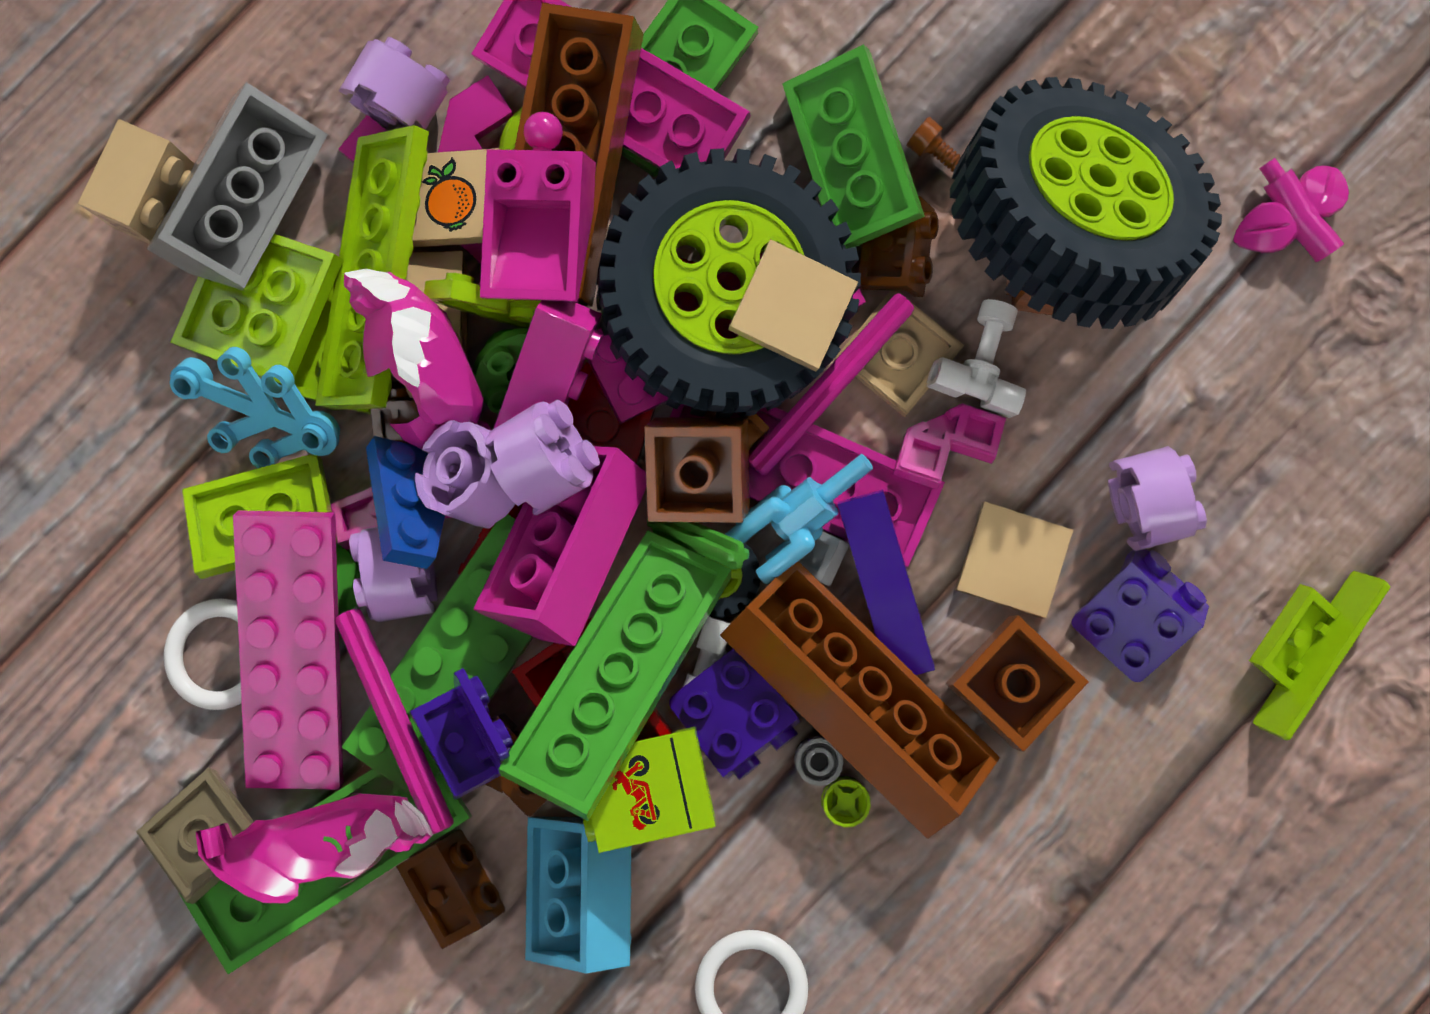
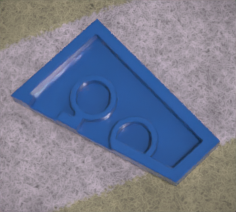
(405, 526)

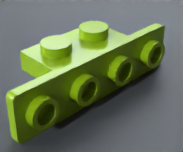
(1309, 646)

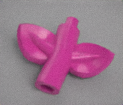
(1295, 211)

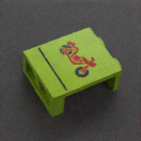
(654, 794)

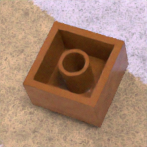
(697, 469)
(1017, 682)

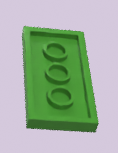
(701, 41)
(853, 146)

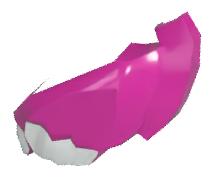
(420, 349)
(282, 852)

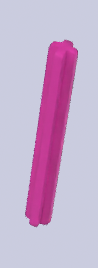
(830, 384)
(394, 719)

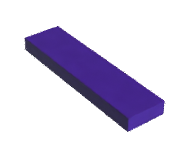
(885, 579)

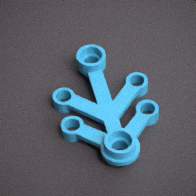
(308, 429)

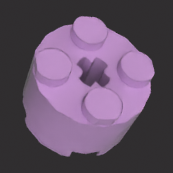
(394, 86)
(541, 456)
(459, 476)
(1156, 497)
(390, 588)

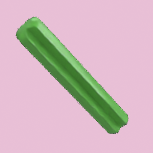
(703, 541)

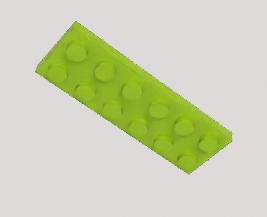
(376, 238)

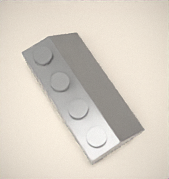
(238, 189)

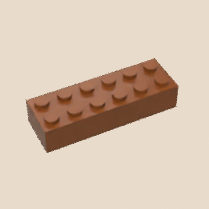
(586, 78)
(862, 699)

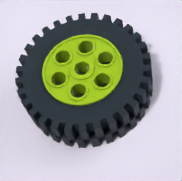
(1084, 203)
(642, 273)

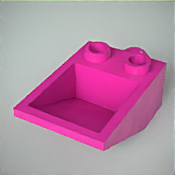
(533, 225)

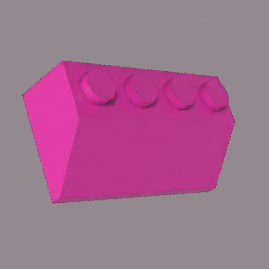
(562, 556)

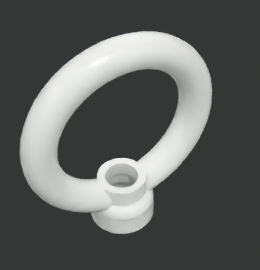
(174, 656)
(751, 940)

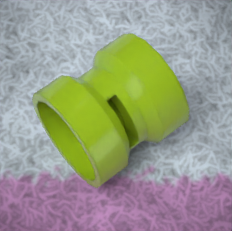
(851, 806)

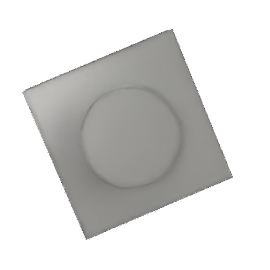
(825, 558)

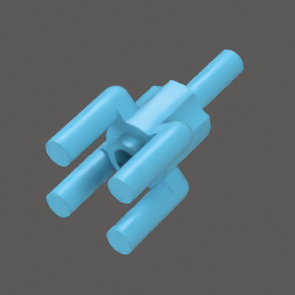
(797, 516)

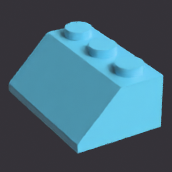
(576, 898)

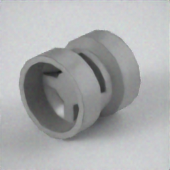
(816, 753)

